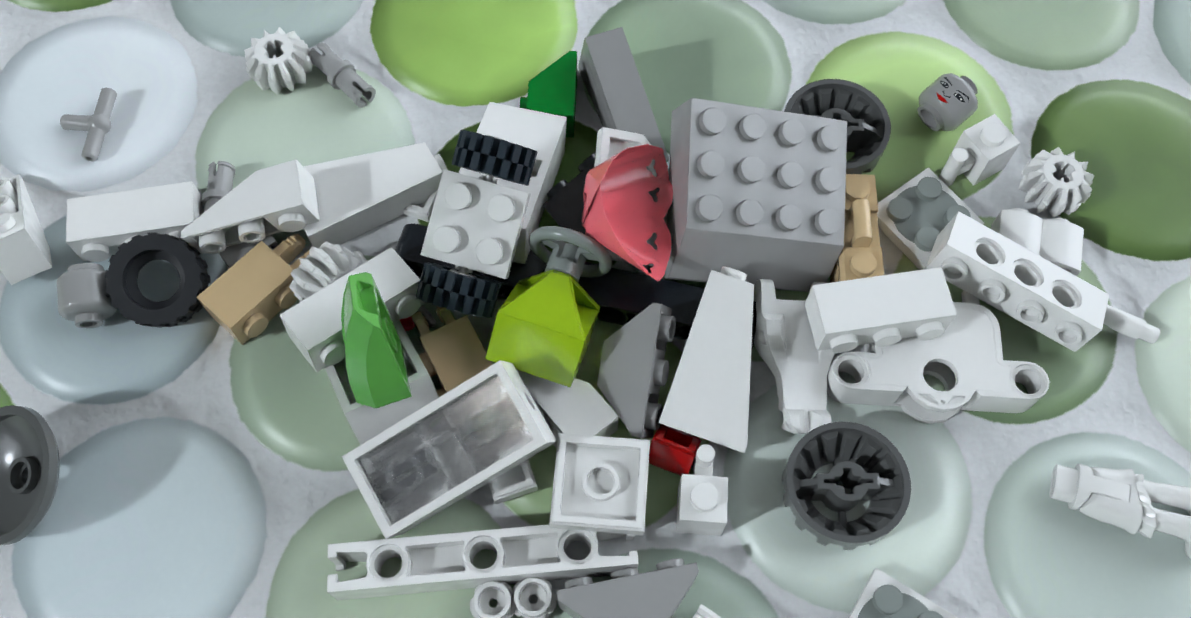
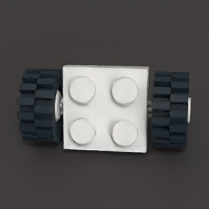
(475, 224)

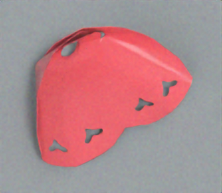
(622, 211)

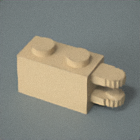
(254, 289)
(451, 350)

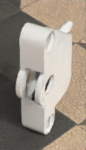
(963, 359)

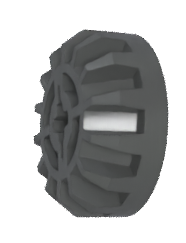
(865, 116)
(865, 465)

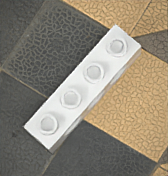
(1019, 282)

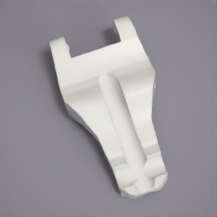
(790, 352)

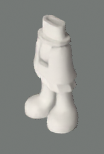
(1124, 500)

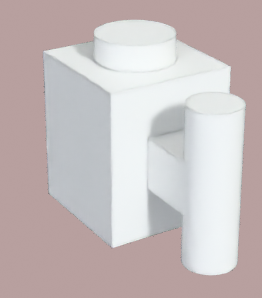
(980, 152)
(702, 497)

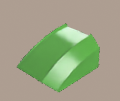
(372, 345)

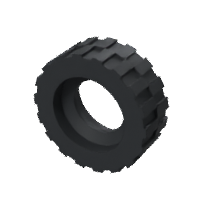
(124, 272)

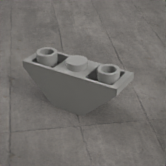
(635, 368)
(630, 593)

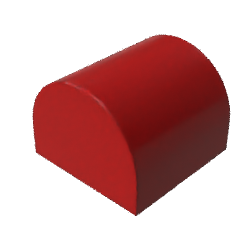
(673, 450)

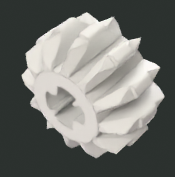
(278, 60)
(1056, 182)
(321, 269)

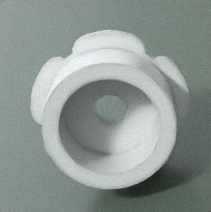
(538, 587)
(492, 590)

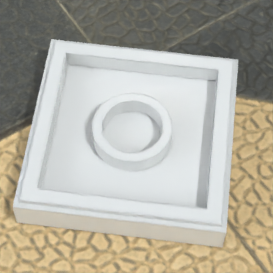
(600, 484)

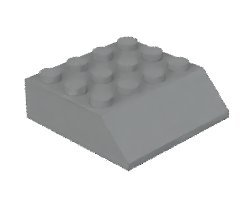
(755, 193)

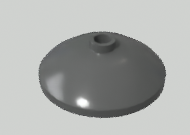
(26, 471)

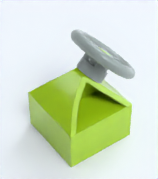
(549, 315)

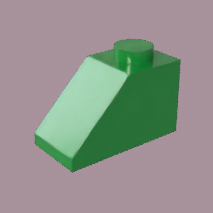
(555, 90)

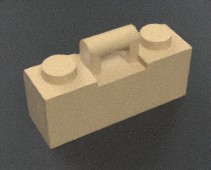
(861, 250)

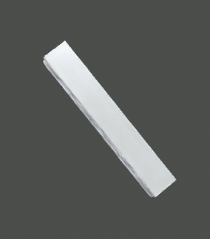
(446, 560)

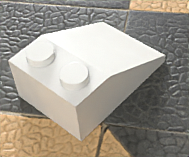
(369, 421)

